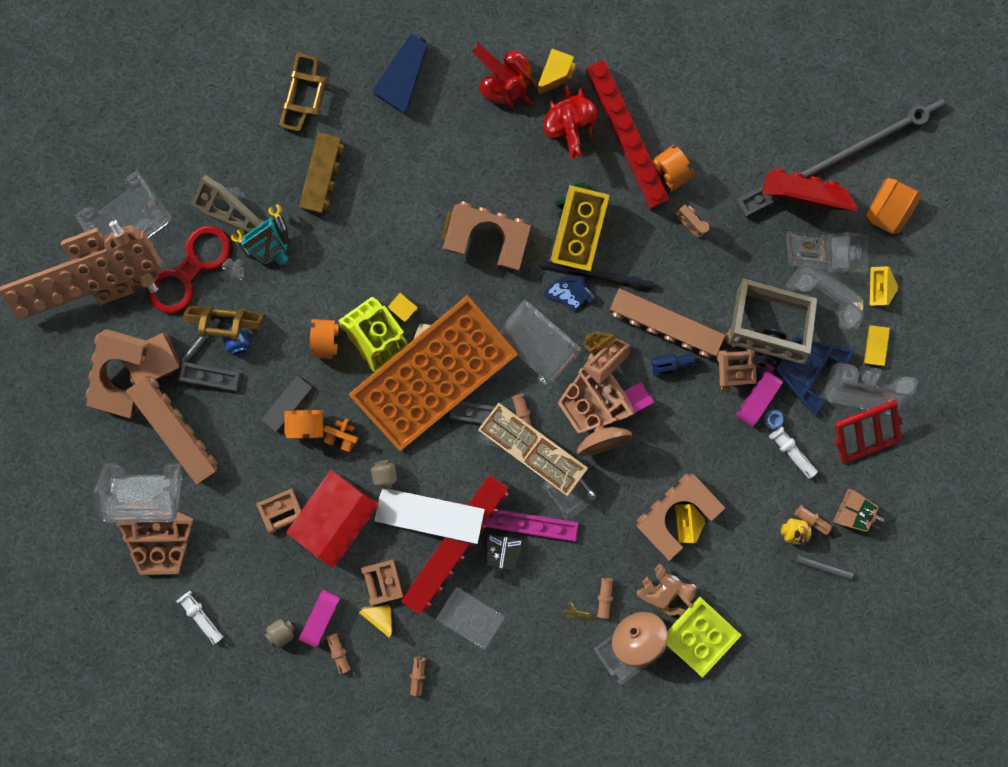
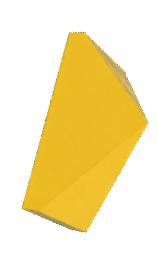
(882, 286)
(689, 523)
(380, 617)

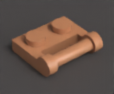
(688, 217)
(736, 373)
(277, 505)
(388, 581)

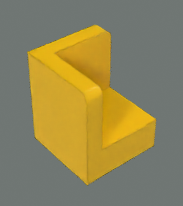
(402, 307)

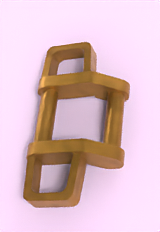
(306, 111)
(204, 314)

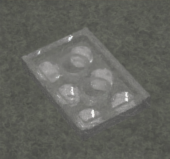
(470, 617)

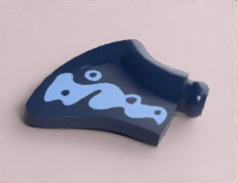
(570, 291)

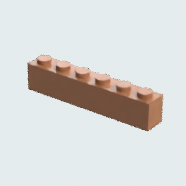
(667, 323)
(172, 429)

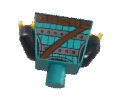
(266, 241)

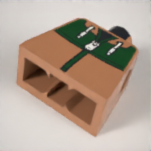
(858, 512)

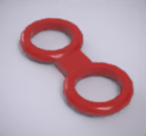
(191, 268)

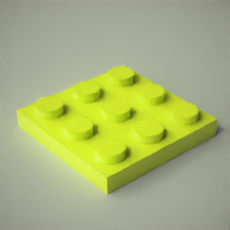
(701, 637)

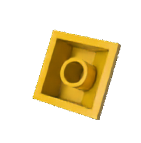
(556, 71)

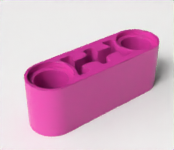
(759, 398)
(319, 618)

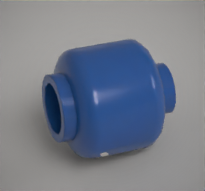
(239, 346)

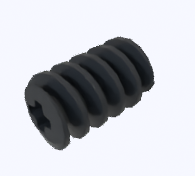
(766, 361)

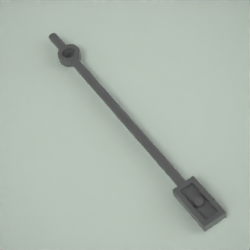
(756, 200)

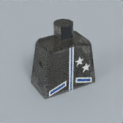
(503, 553)

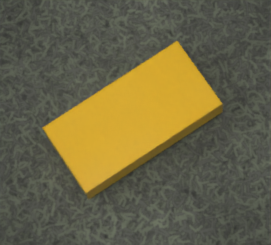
(876, 345)

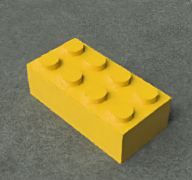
(579, 228)

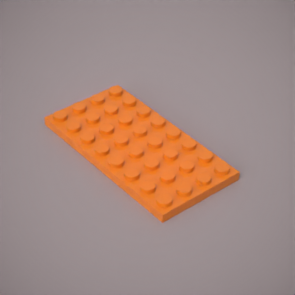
(433, 373)

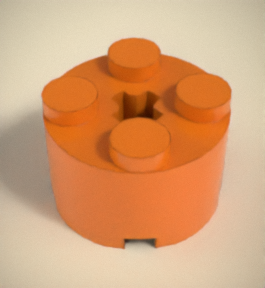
(673, 167)
(323, 339)
(303, 424)

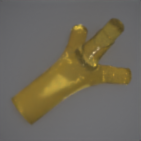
(575, 612)

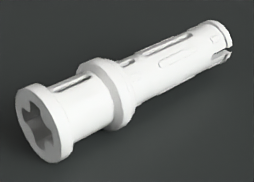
(788, 445)
(194, 610)

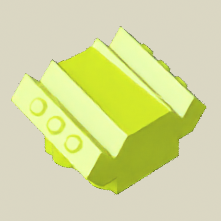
(373, 333)

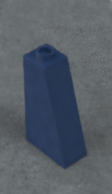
(401, 76)

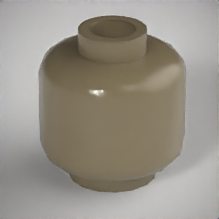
(384, 474)
(279, 633)

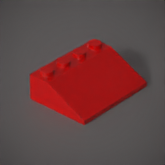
(808, 191)
(332, 518)

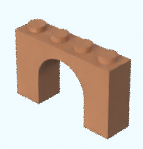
(513, 233)
(102, 392)
(689, 490)

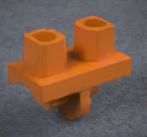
(348, 439)

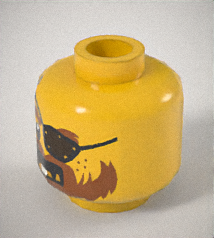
(796, 531)

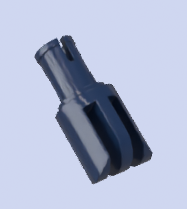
(670, 363)

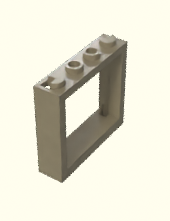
(769, 344)

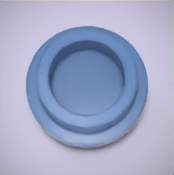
(774, 419)

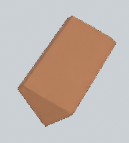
(607, 360)

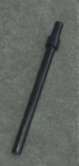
(633, 281)

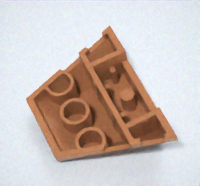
(594, 404)
(157, 545)

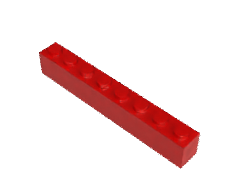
(626, 134)
(451, 550)

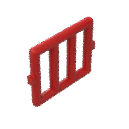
(857, 419)

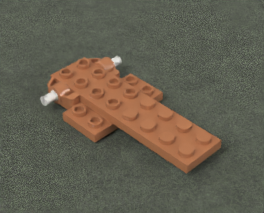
(98, 266)

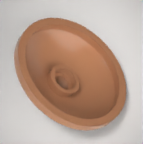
(603, 440)
(643, 646)

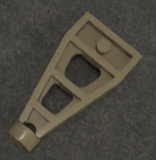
(206, 197)

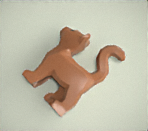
(666, 591)

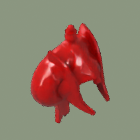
(508, 80)
(566, 115)

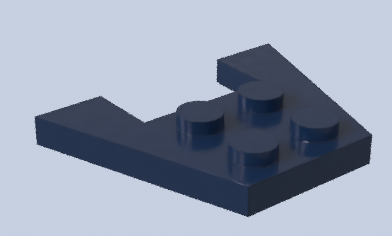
(801, 376)

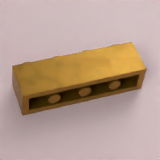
(321, 173)

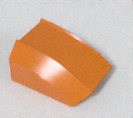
(893, 206)

